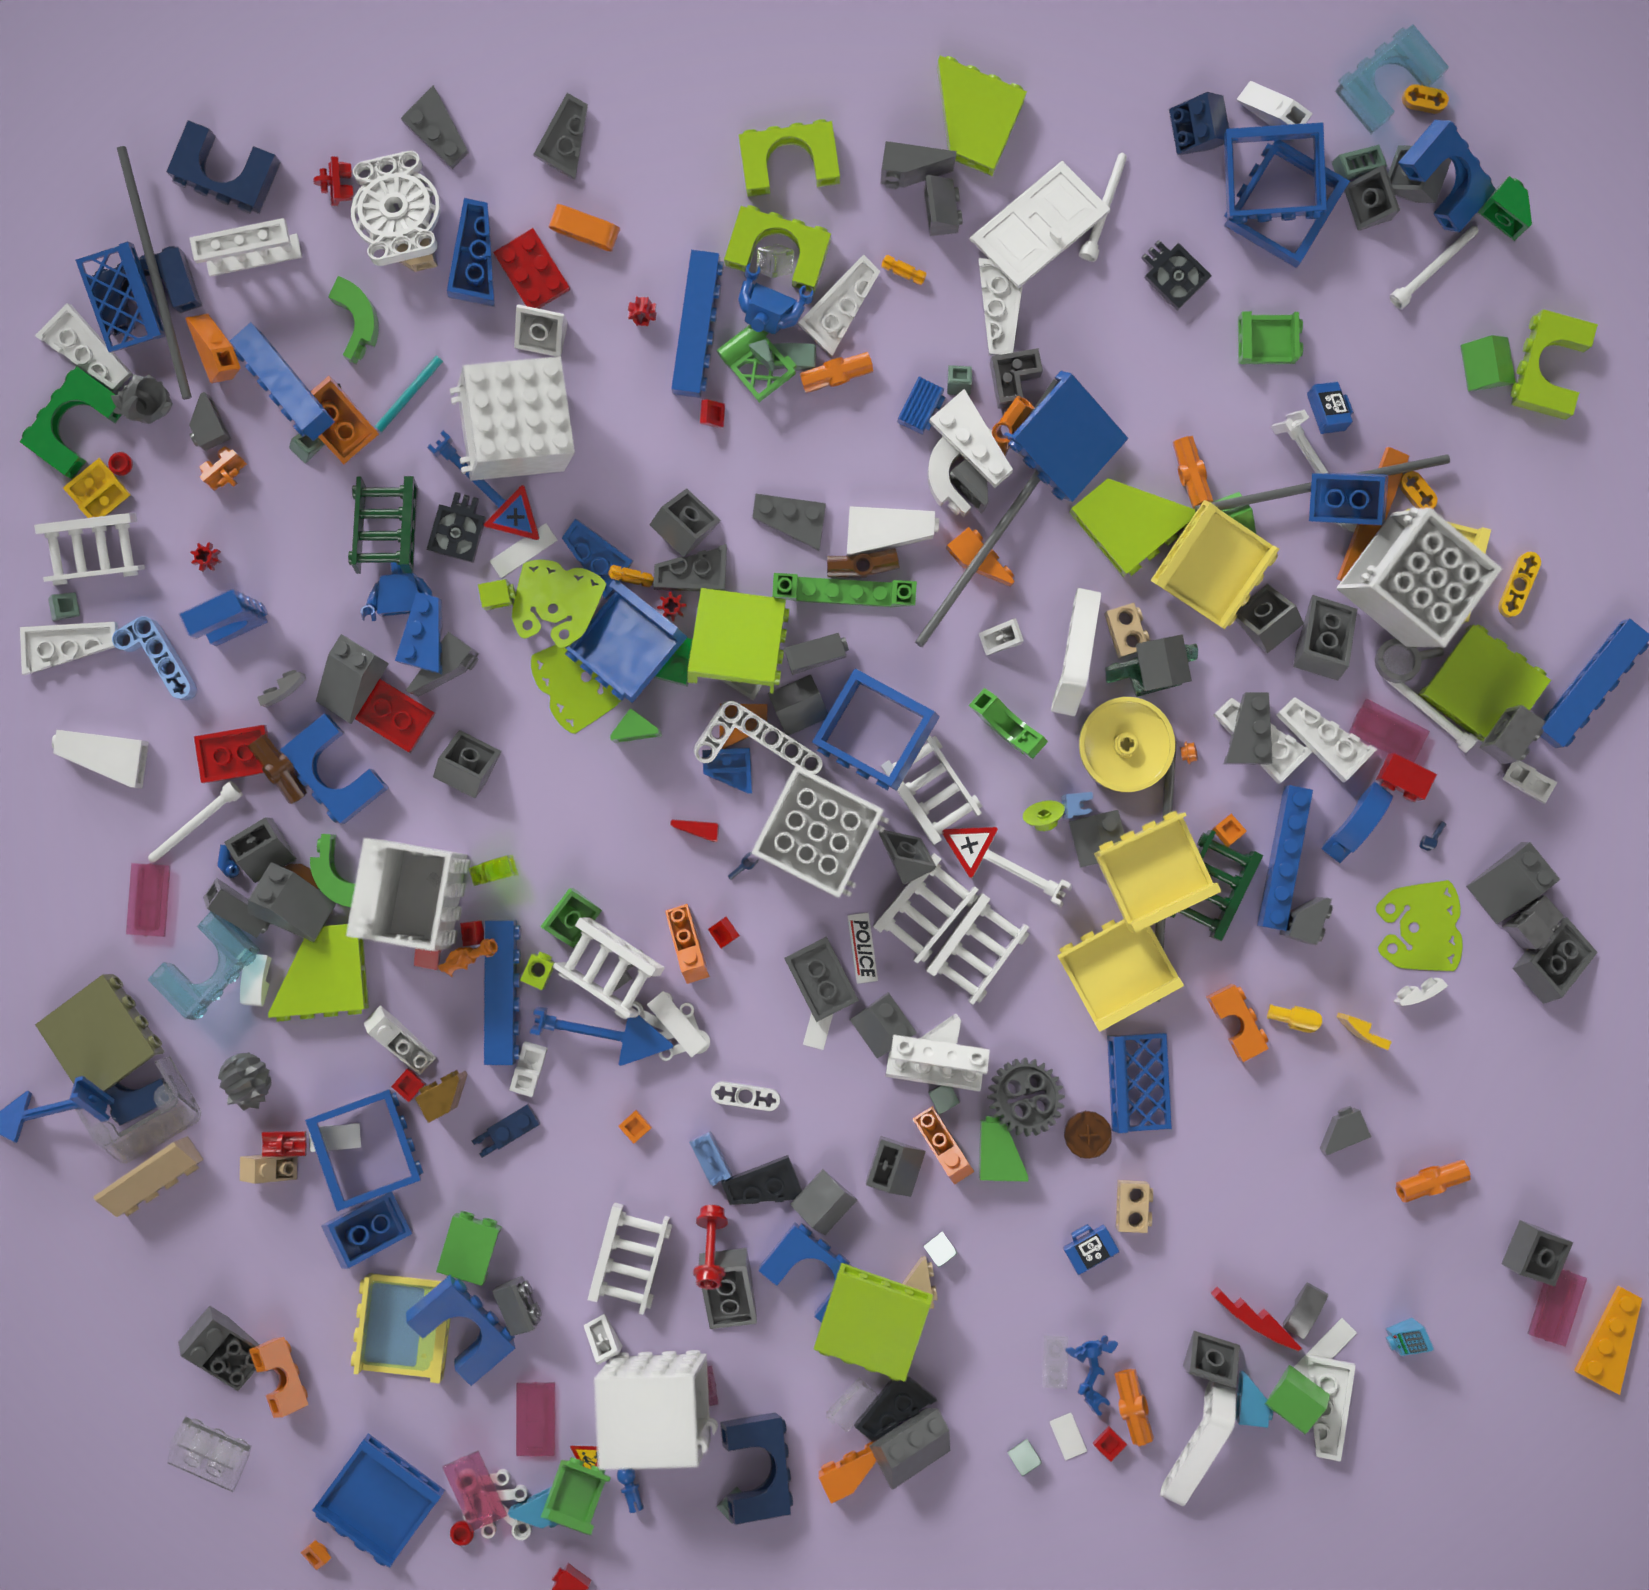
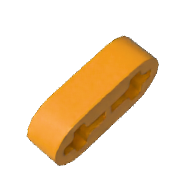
(1424, 99)
(1422, 487)

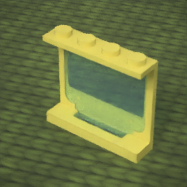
(384, 1336)

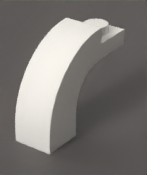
(938, 478)

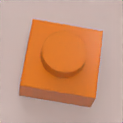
(1229, 830)
(635, 1126)
(316, 1554)

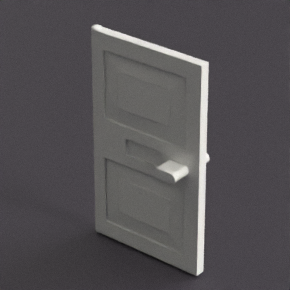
(1040, 224)

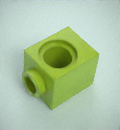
(496, 594)
(531, 978)

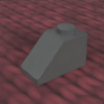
(207, 424)
(1344, 1130)

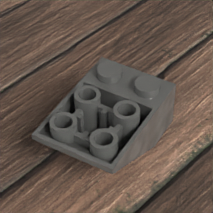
(219, 1348)

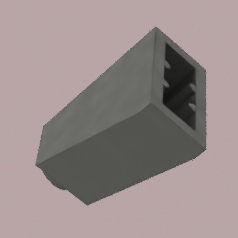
(816, 653)
(233, 907)

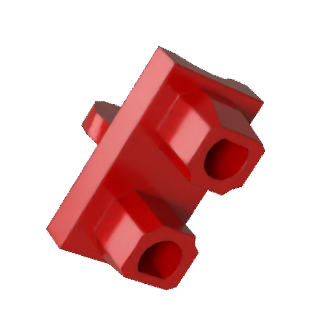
(336, 171)
(284, 1143)

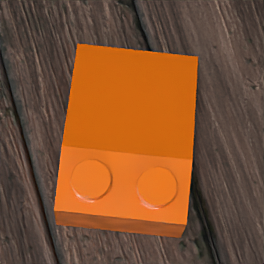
(351, 428)

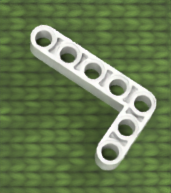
(1077, 653)
(757, 734)
(1203, 1445)

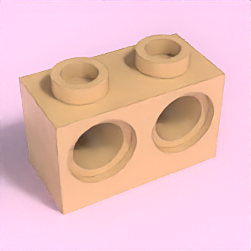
(1120, 631)
(1126, 1206)

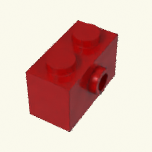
(1406, 777)

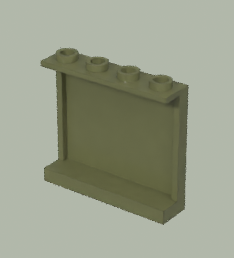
(100, 1034)

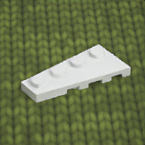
(1001, 308)
(836, 309)
(77, 340)
(969, 435)
(59, 644)
(1333, 746)
(1286, 752)
(1337, 1380)

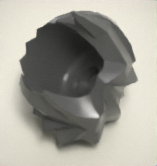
(143, 400)
(245, 1080)

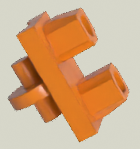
(222, 471)

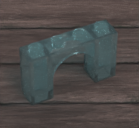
(1407, 50)
(234, 953)

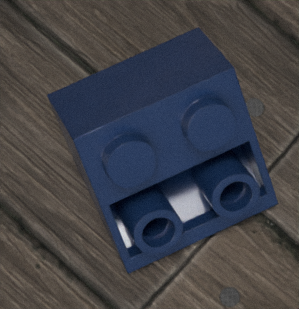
(1199, 123)

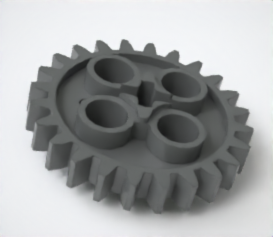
(1033, 1118)

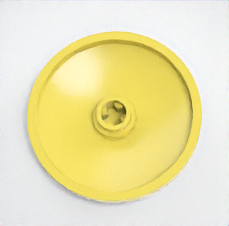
(1126, 744)

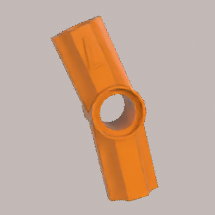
(836, 372)
(1013, 419)
(1192, 471)
(1432, 1180)
(1134, 1407)

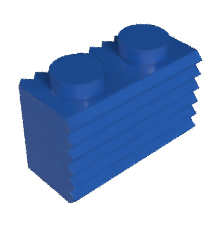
(921, 405)

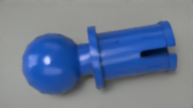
(631, 1491)

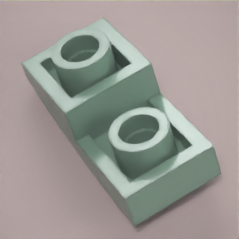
(801, 353)

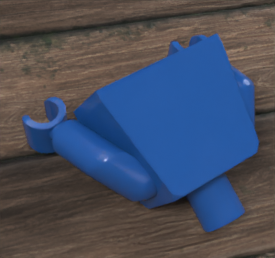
(768, 308)
(394, 594)

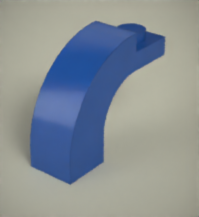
(1360, 823)

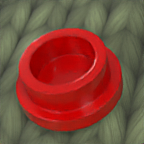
(120, 463)
(461, 1533)

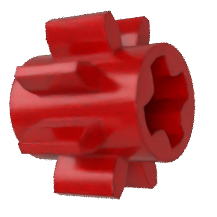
(642, 311)
(199, 555)
(666, 602)

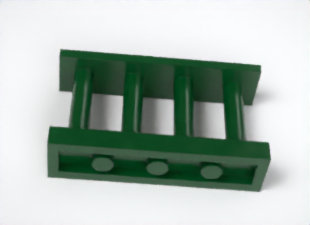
(404, 536)
(1238, 884)

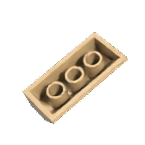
(149, 1177)

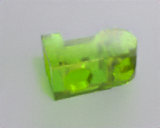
(493, 870)

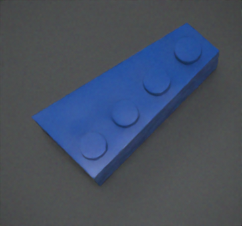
(472, 261)

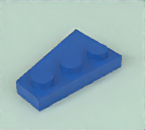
(594, 552)
(421, 637)

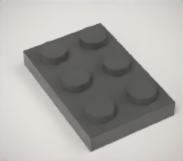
(821, 979)

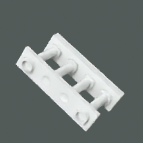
(246, 247)
(75, 529)
(922, 809)
(902, 904)
(954, 947)
(627, 955)
(937, 1063)
(613, 1241)

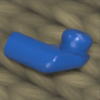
(226, 864)

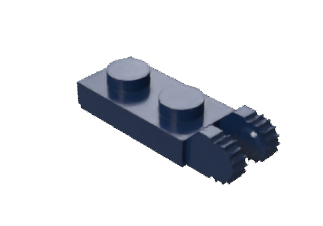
(508, 1129)

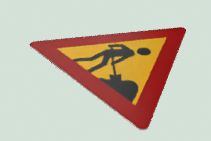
(587, 1454)

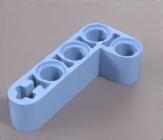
(160, 661)

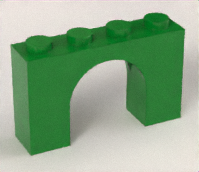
(44, 435)

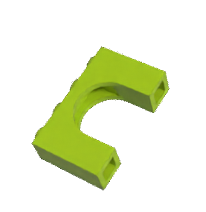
(814, 138)
(754, 225)
(1532, 389)

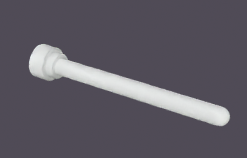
(1089, 250)
(1402, 296)
(1464, 740)
(229, 793)

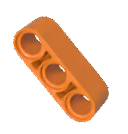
(584, 227)

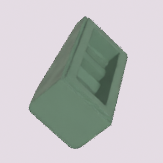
(1343, 163)

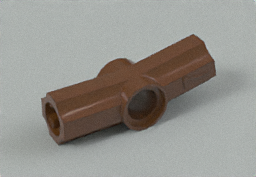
(846, 565)
(277, 769)

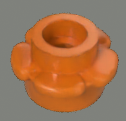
(1189, 752)

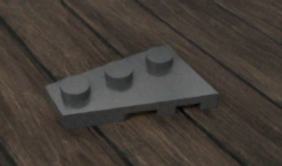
(435, 128)
(564, 136)
(794, 517)
(693, 572)
(1252, 732)

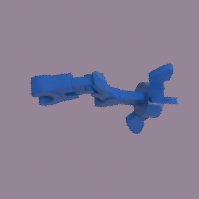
(1092, 1350)

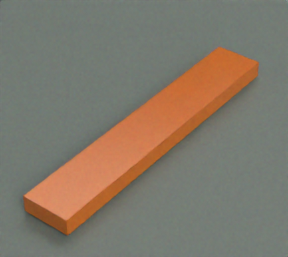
(1364, 532)

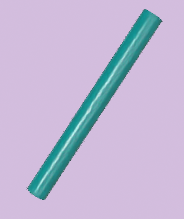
(408, 394)

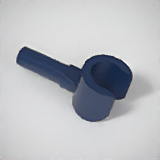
(1431, 842)
(745, 864)

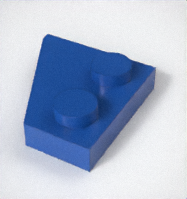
(731, 768)

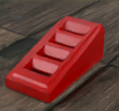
(701, 829)

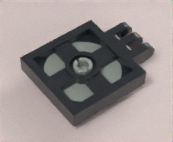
(1174, 273)
(457, 529)

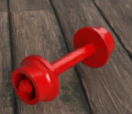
(709, 1275)

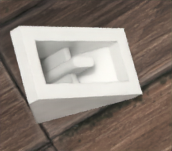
(1001, 637)
(602, 1339)

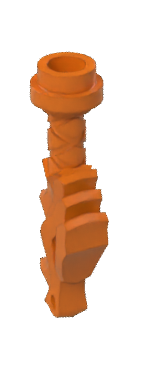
(463, 956)

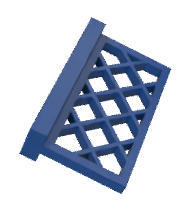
(139, 287)
(1119, 1082)

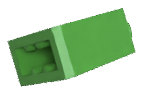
(998, 1153)

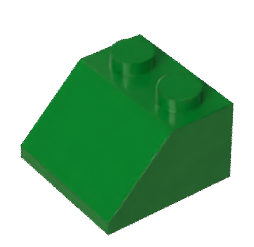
(1509, 208)
(677, 666)

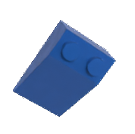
(1348, 498)
(366, 1230)

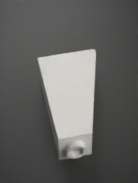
(887, 528)
(107, 755)

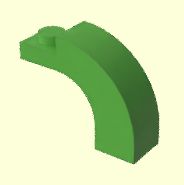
(365, 317)
(1007, 724)
(326, 875)

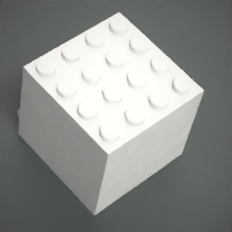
(514, 418)
(1419, 578)
(818, 831)
(398, 902)
(653, 1410)

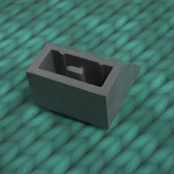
(258, 847)
(1307, 921)
(895, 1167)
(517, 1306)

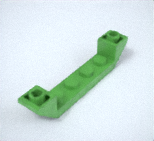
(841, 591)

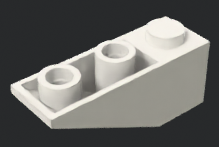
(1273, 106)
(398, 1040)

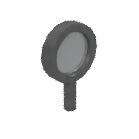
(1401, 663)

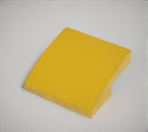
(97, 490)
(1361, 1030)

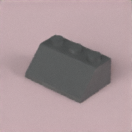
(912, 1446)

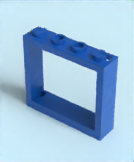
(1275, 133)
(1306, 164)
(912, 749)
(325, 1161)

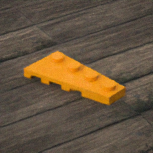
(1611, 1341)

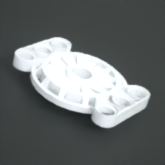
(376, 208)

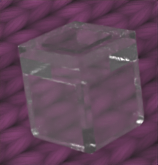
(775, 260)

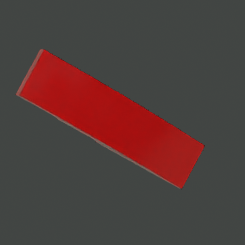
(1260, 1322)

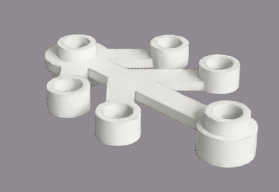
(653, 1020)
(509, 1494)

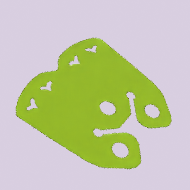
(559, 588)
(568, 689)
(1435, 923)

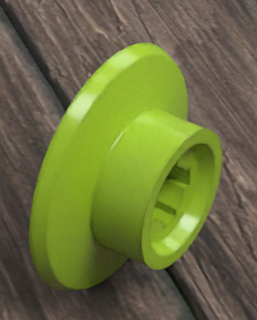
(1044, 814)

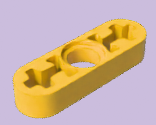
(1518, 602)

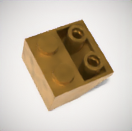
(441, 1099)

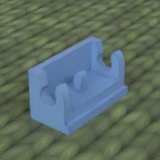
(1073, 806)
(710, 1158)

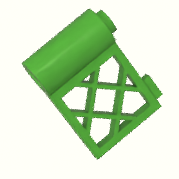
(737, 353)

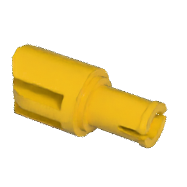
(1297, 1017)

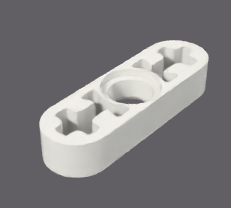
(762, 1104)

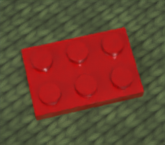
(531, 270)
(395, 716)
(226, 754)

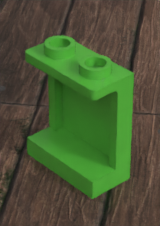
(1269, 338)
(468, 1248)
(575, 1495)

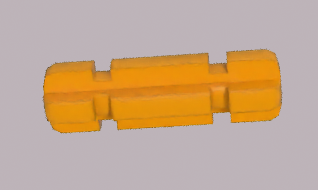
(903, 269)
(631, 576)

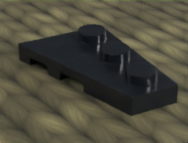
(764, 1183)
(892, 1406)

